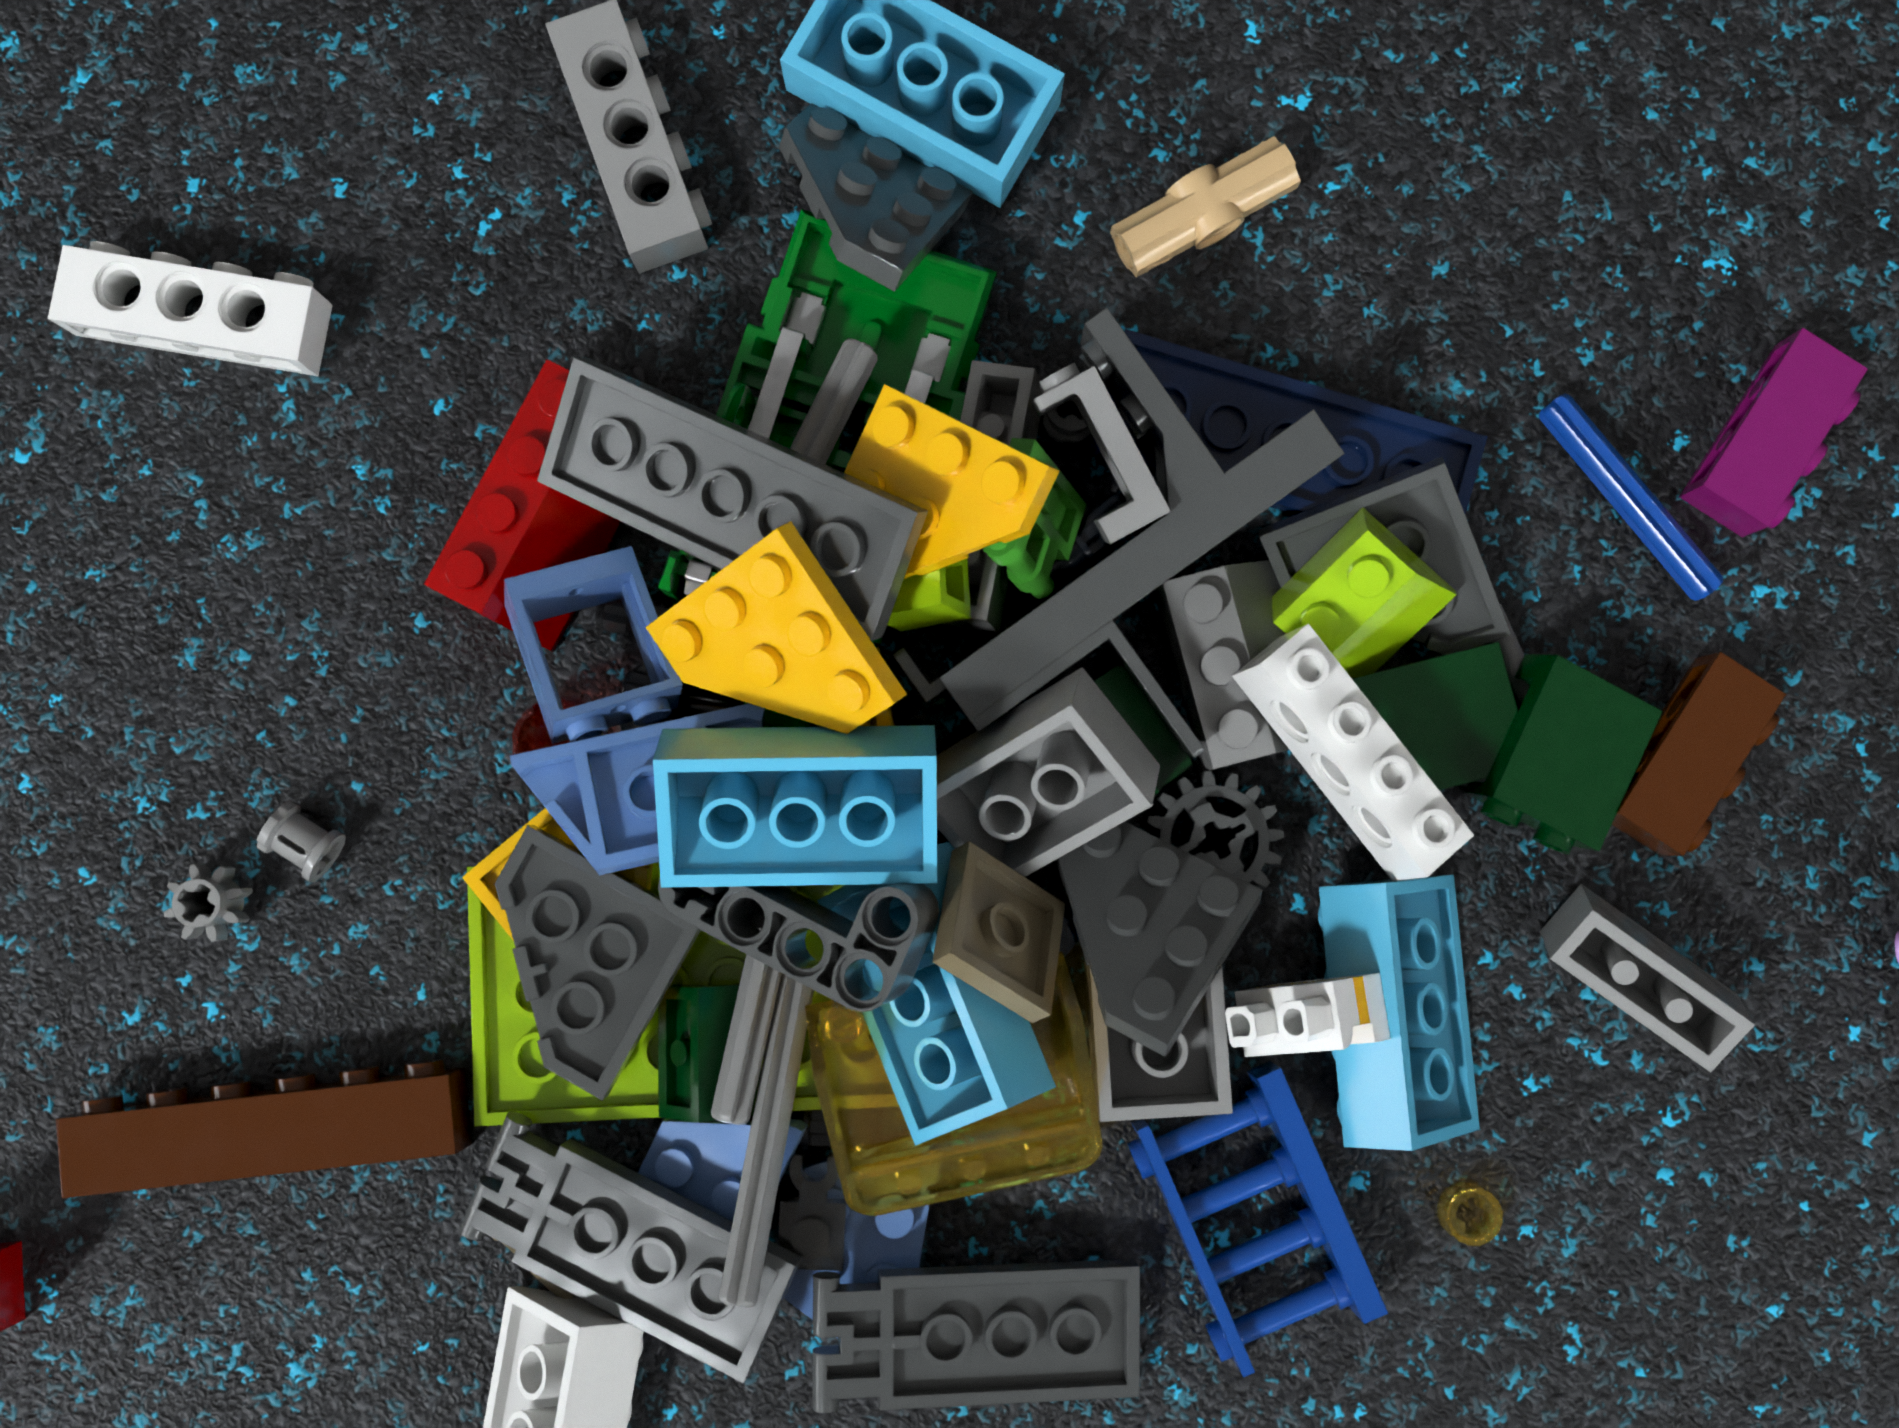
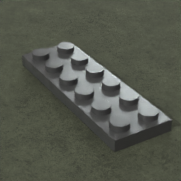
(723, 487)

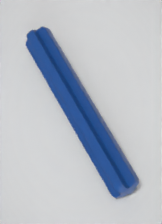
(1630, 497)

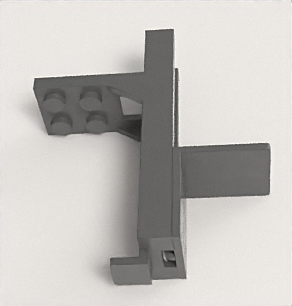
(1203, 513)

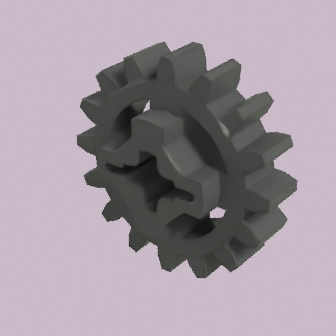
(1199, 812)

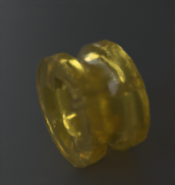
(1480, 1233)

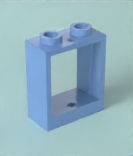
(577, 587)

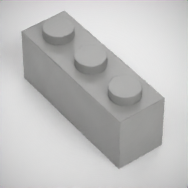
(1646, 978)

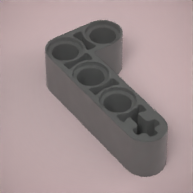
(844, 942)

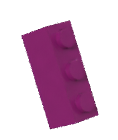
(1775, 434)

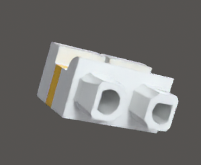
(1308, 1016)

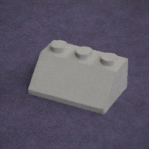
(1213, 629)

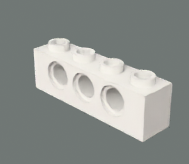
(96, 280)
(1353, 755)

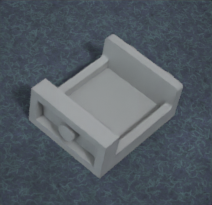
(1142, 495)

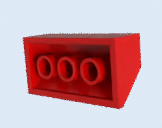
(518, 522)

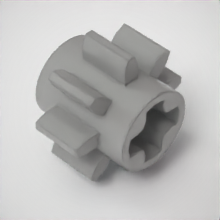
(192, 909)

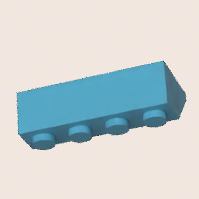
(796, 806)
(943, 1041)
(1423, 1078)

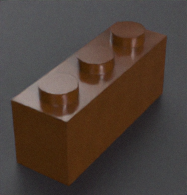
(1697, 754)

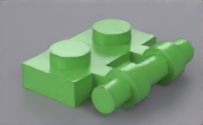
(1051, 538)

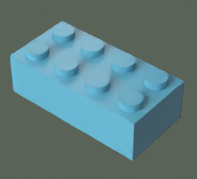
(927, 86)

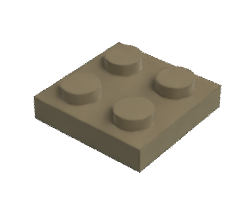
(999, 932)

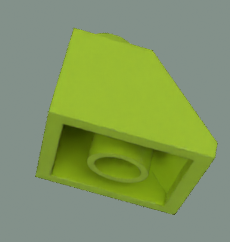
(1362, 595)

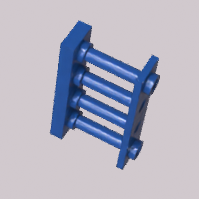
(1318, 1224)

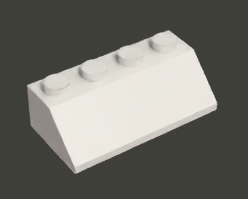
(561, 1364)

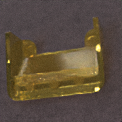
(1020, 1145)

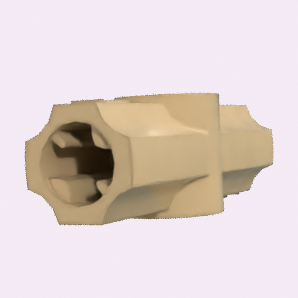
(1205, 206)

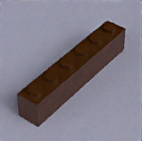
(263, 1131)

